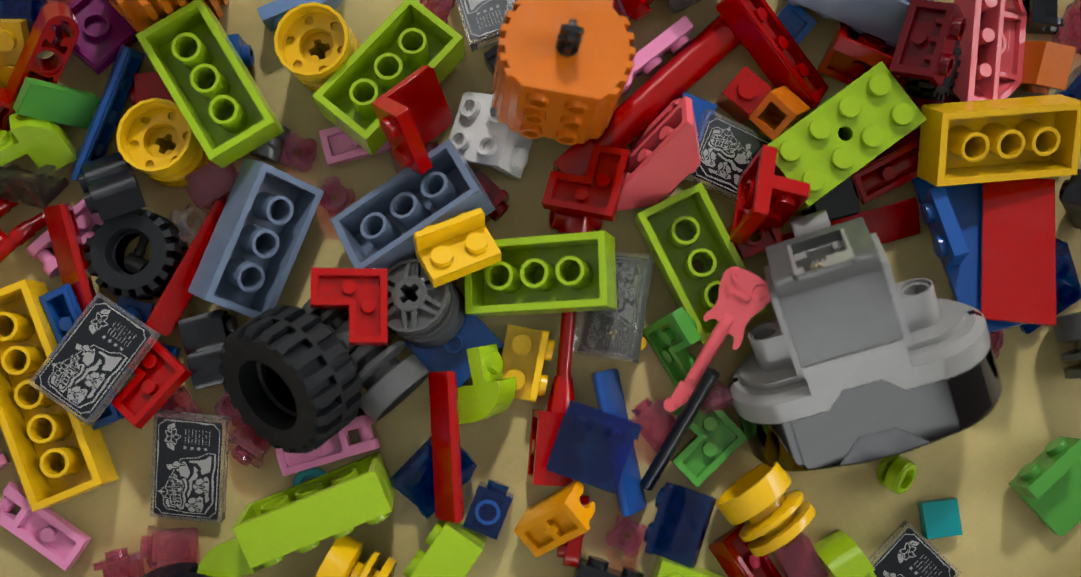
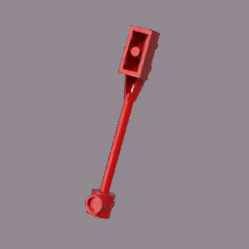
(547, 422)

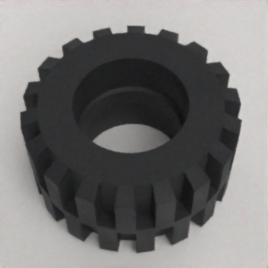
(109, 248)

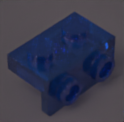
(417, 481)
(679, 524)

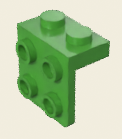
(1053, 485)

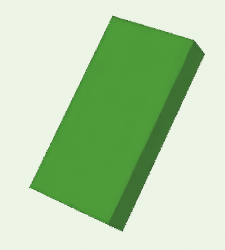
(55, 103)

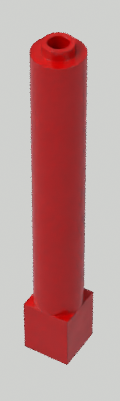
(655, 94)

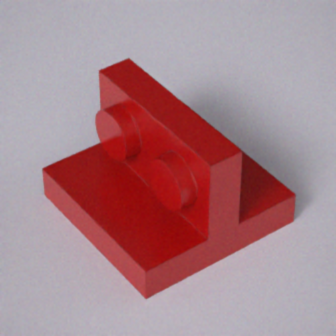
(853, 54)
(764, 197)

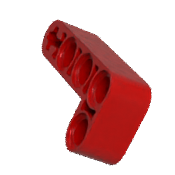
(41, 39)

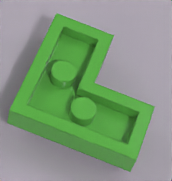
(669, 342)
(714, 442)

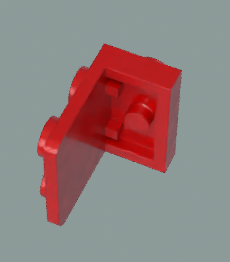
(413, 116)

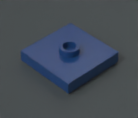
(453, 354)

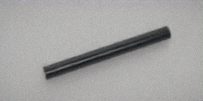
(679, 428)

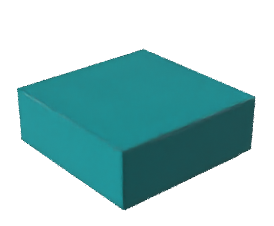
(940, 518)

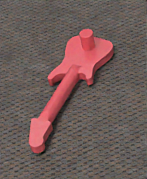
(739, 299)

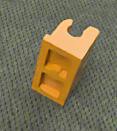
(555, 520)

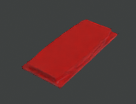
(1019, 251)

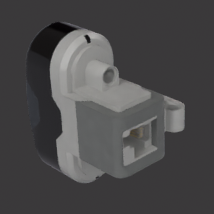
(854, 358)

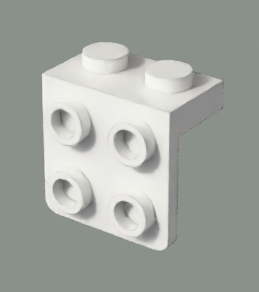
(486, 140)

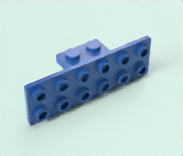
(956, 226)

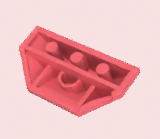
(991, 49)
(662, 156)

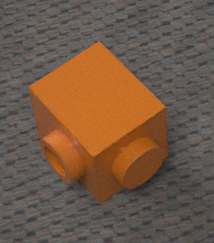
(1046, 66)
(778, 112)

